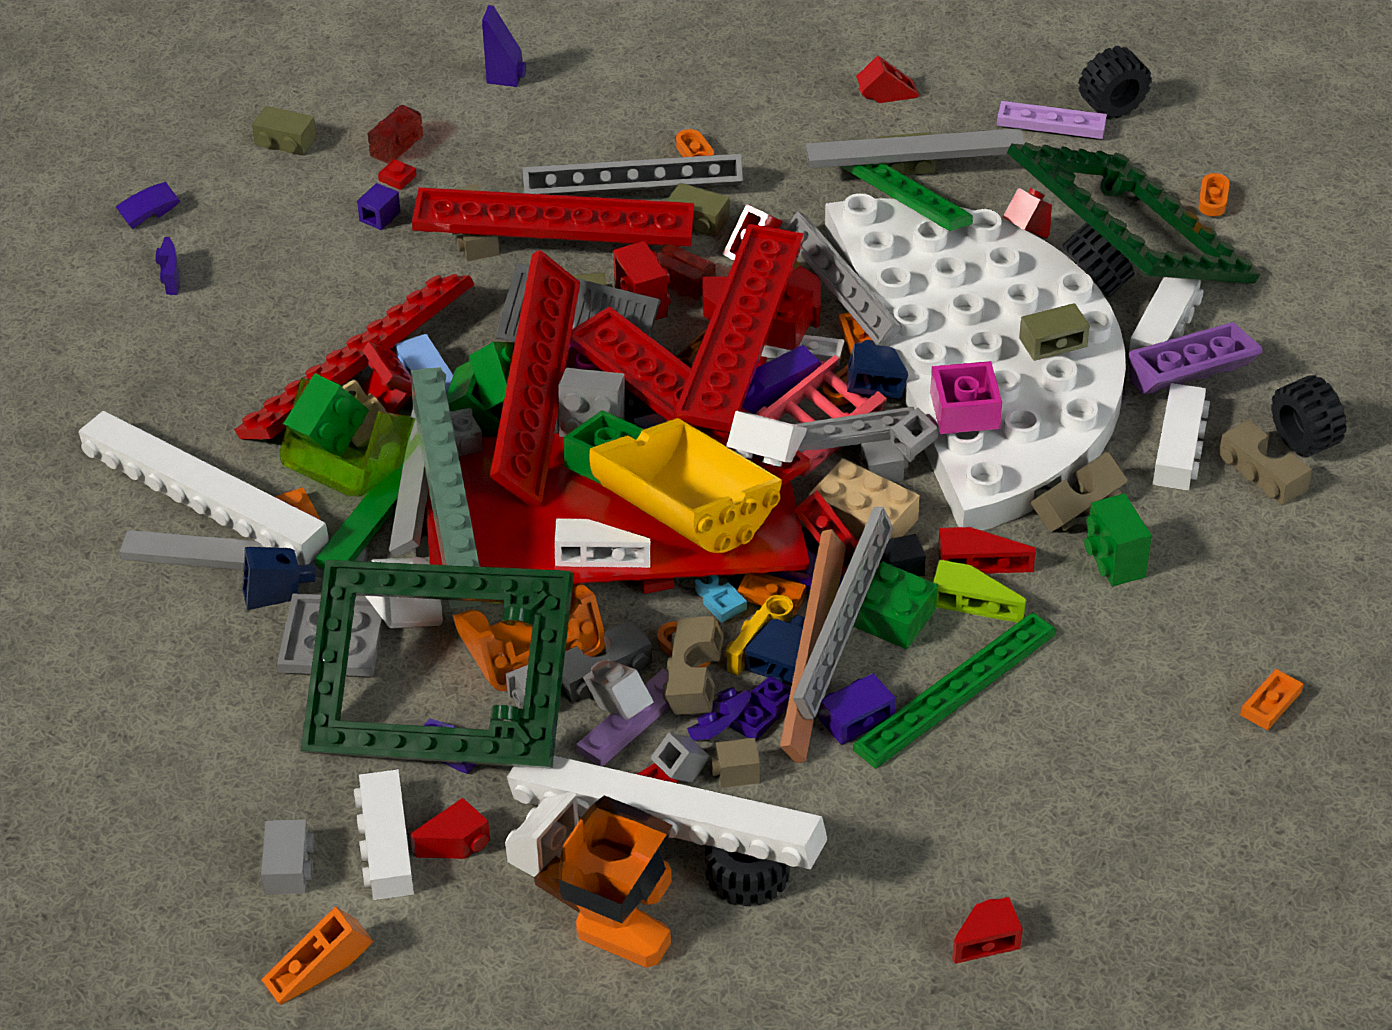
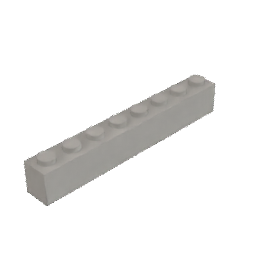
(633, 175)

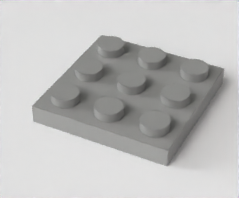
(300, 635)

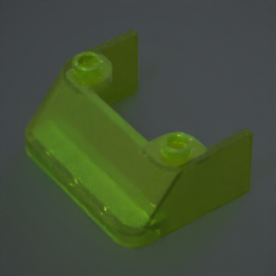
(353, 471)

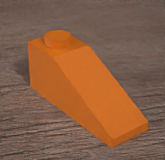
(319, 955)

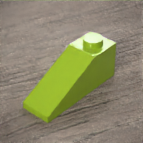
(973, 592)

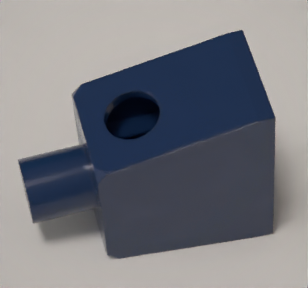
(876, 369)
(272, 576)
(775, 650)

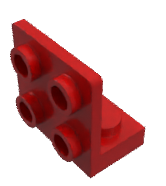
(389, 380)

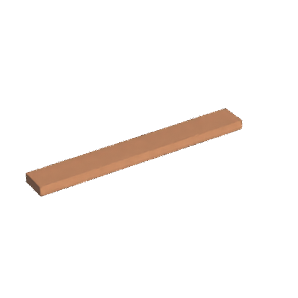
(823, 591)

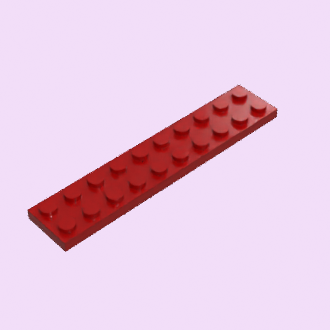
(553, 216)
(739, 328)
(350, 360)
(653, 375)
(533, 380)

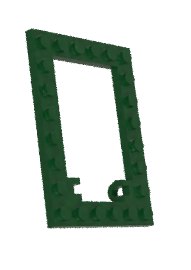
(1056, 172)
(529, 597)

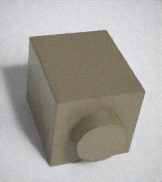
(736, 763)

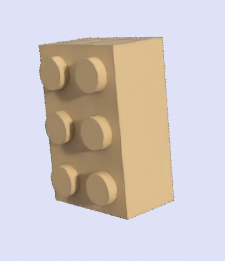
(856, 491)

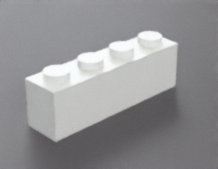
(1167, 312)
(1180, 437)
(385, 835)

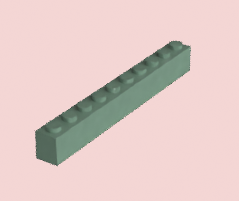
(443, 473)

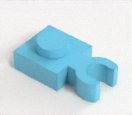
(721, 601)

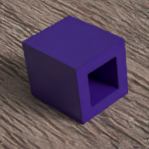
(378, 206)

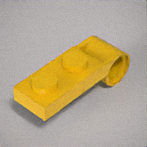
(775, 607)

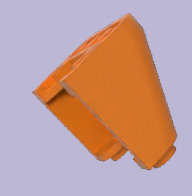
(507, 647)

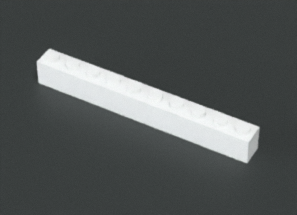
(203, 487)
(694, 812)

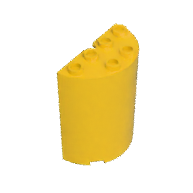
(689, 483)

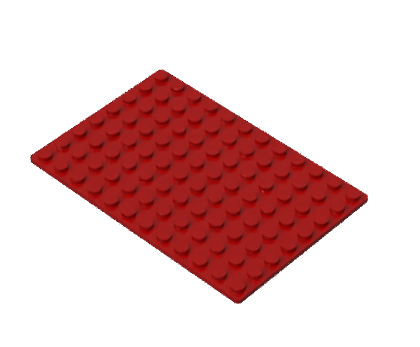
(524, 535)

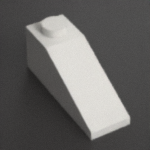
(598, 545)

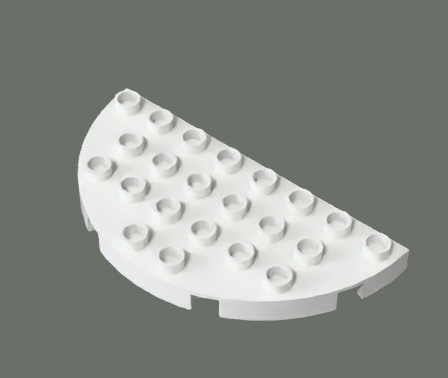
(964, 304)

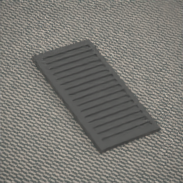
(591, 300)

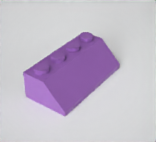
(1191, 357)

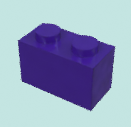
(856, 708)

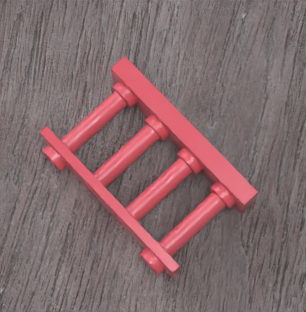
(807, 388)

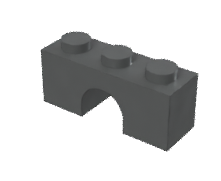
(622, 645)

